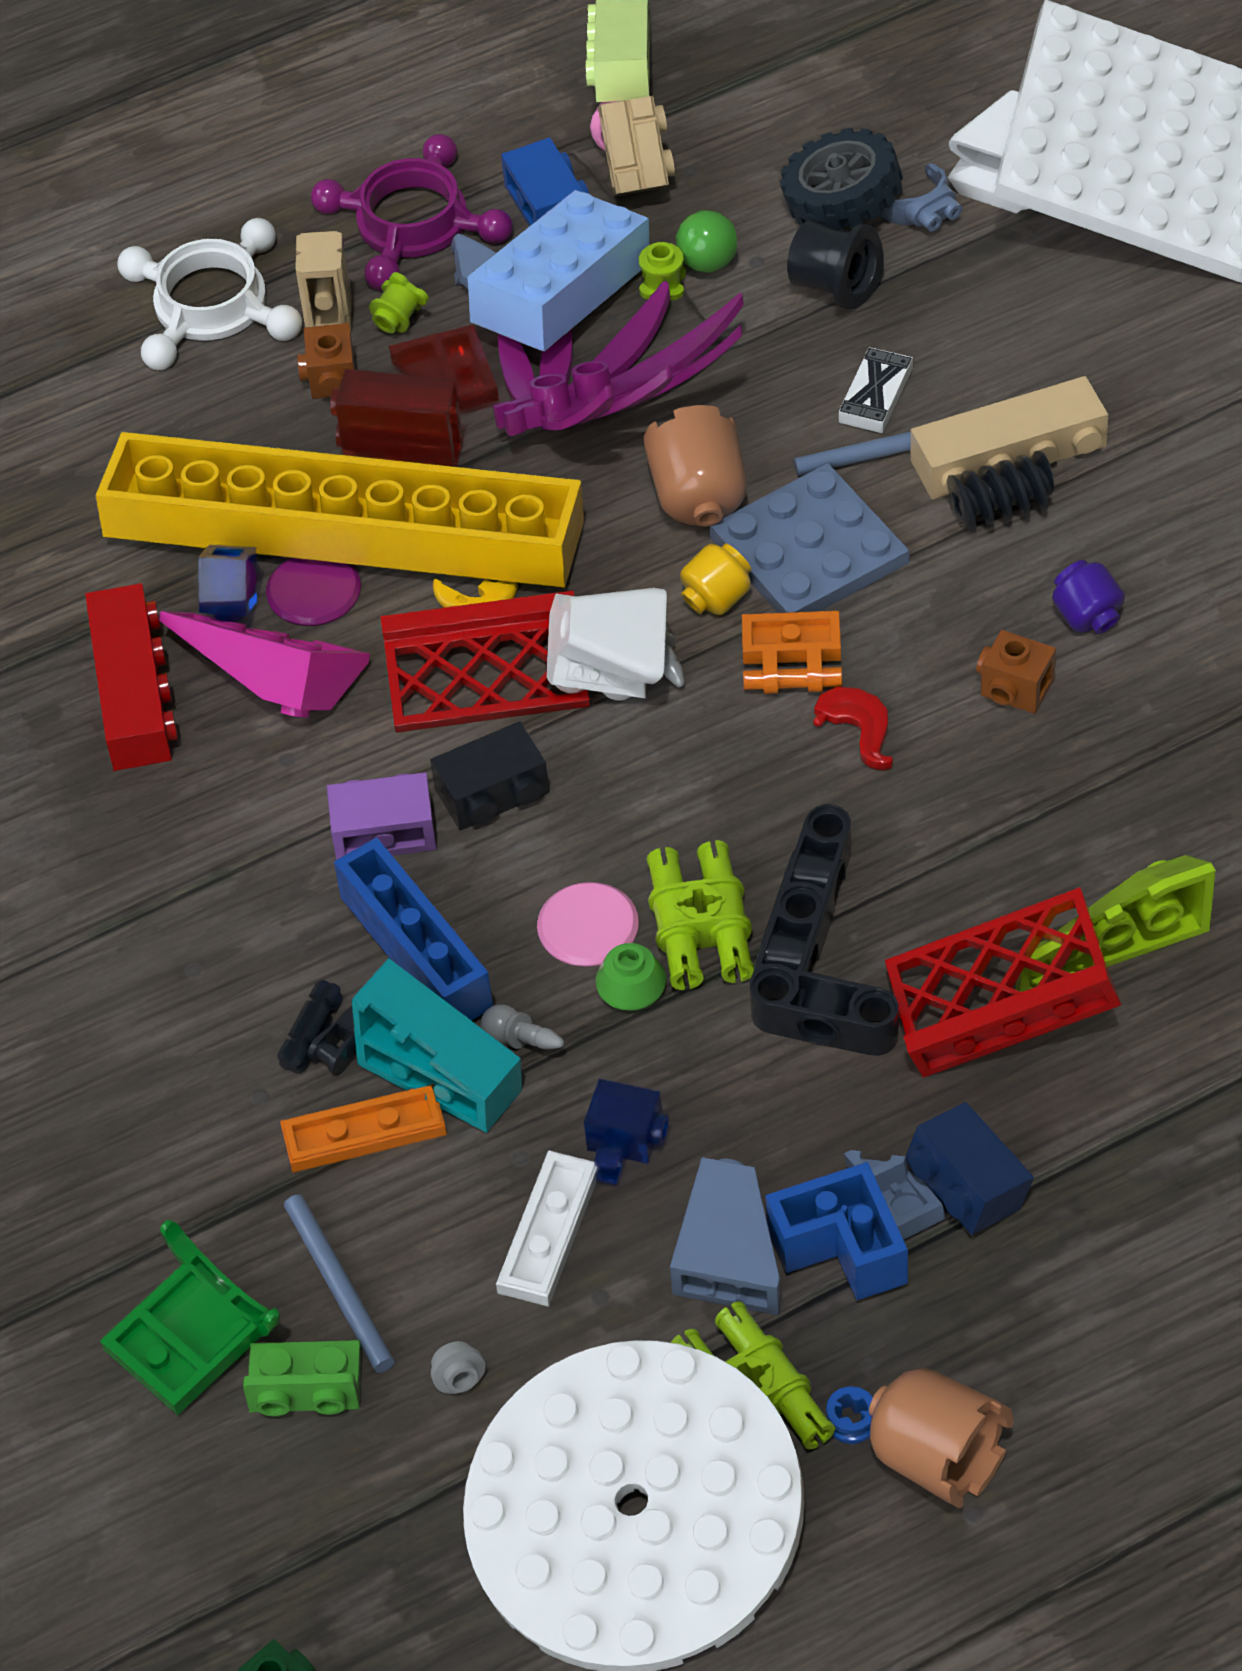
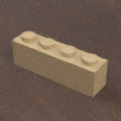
(1055, 419)

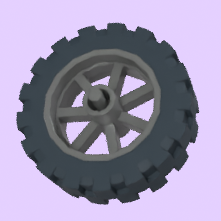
(842, 178)

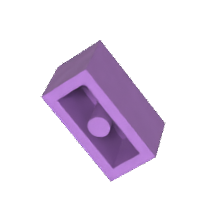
(385, 808)

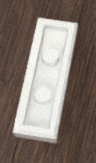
(547, 1228)

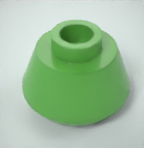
(630, 977)

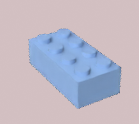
(558, 270)

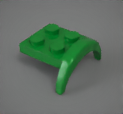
(187, 1327)

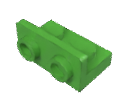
(304, 1377)

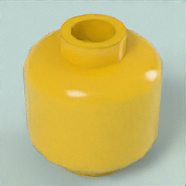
(715, 579)

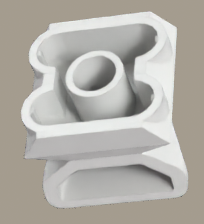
(981, 151)
(607, 642)

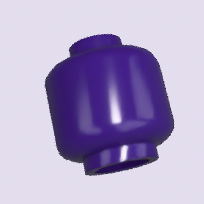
(1088, 597)

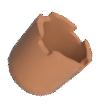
(696, 465)
(938, 1433)

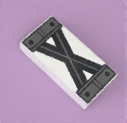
(875, 390)

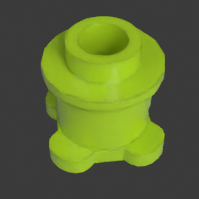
(662, 263)
(397, 304)

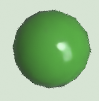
(707, 241)

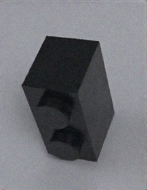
(490, 776)

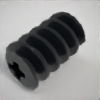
(1001, 489)

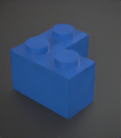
(842, 1219)

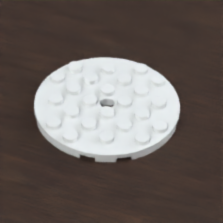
(647, 1584)

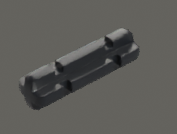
(308, 1025)

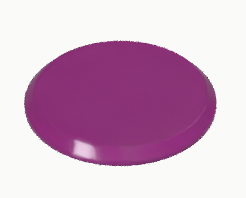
(312, 591)

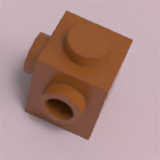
(325, 366)
(1017, 671)

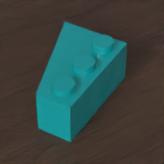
(422, 1041)

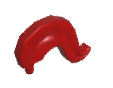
(862, 710)

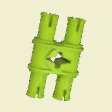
(700, 915)
(768, 1367)

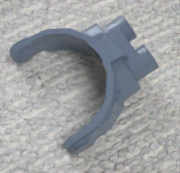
(927, 209)

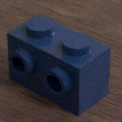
(968, 1168)

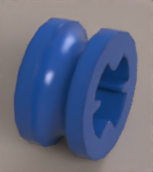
(859, 1402)

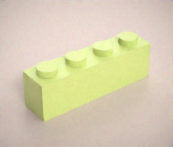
(618, 49)

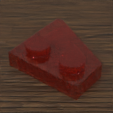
(450, 355)

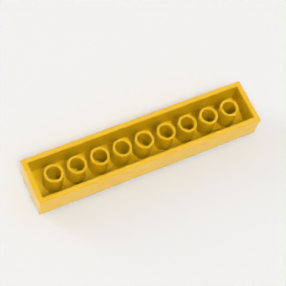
(342, 508)

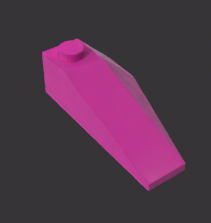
(270, 664)

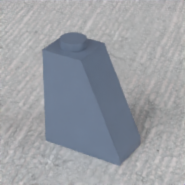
(726, 1241)

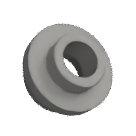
(456, 1367)

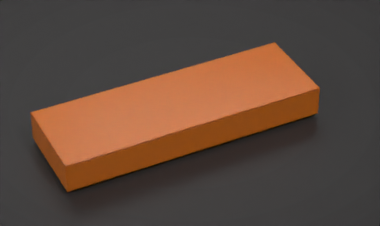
(362, 1128)

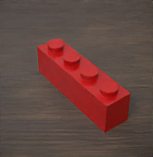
(129, 677)

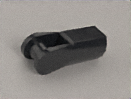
(324, 1045)

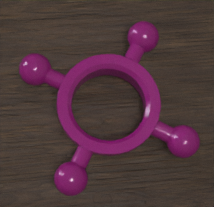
(417, 238)

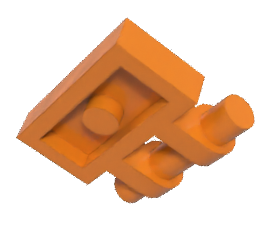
(790, 639)

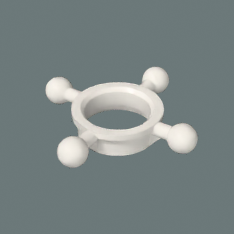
(215, 321)

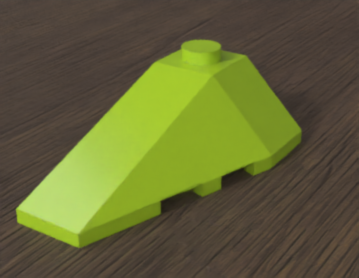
(1140, 915)

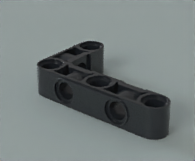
(814, 1004)

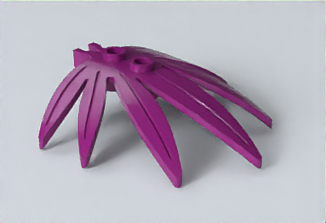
(604, 384)

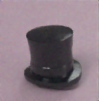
(837, 261)

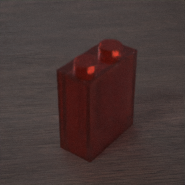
(398, 417)

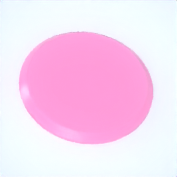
(586, 923)

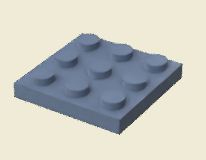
(811, 543)

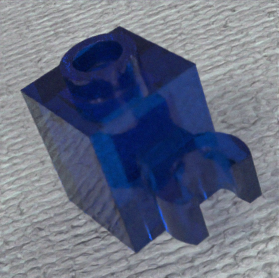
(227, 581)
(623, 1125)

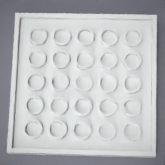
(1129, 140)

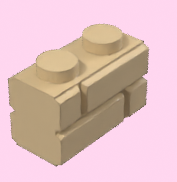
(635, 146)
(323, 279)

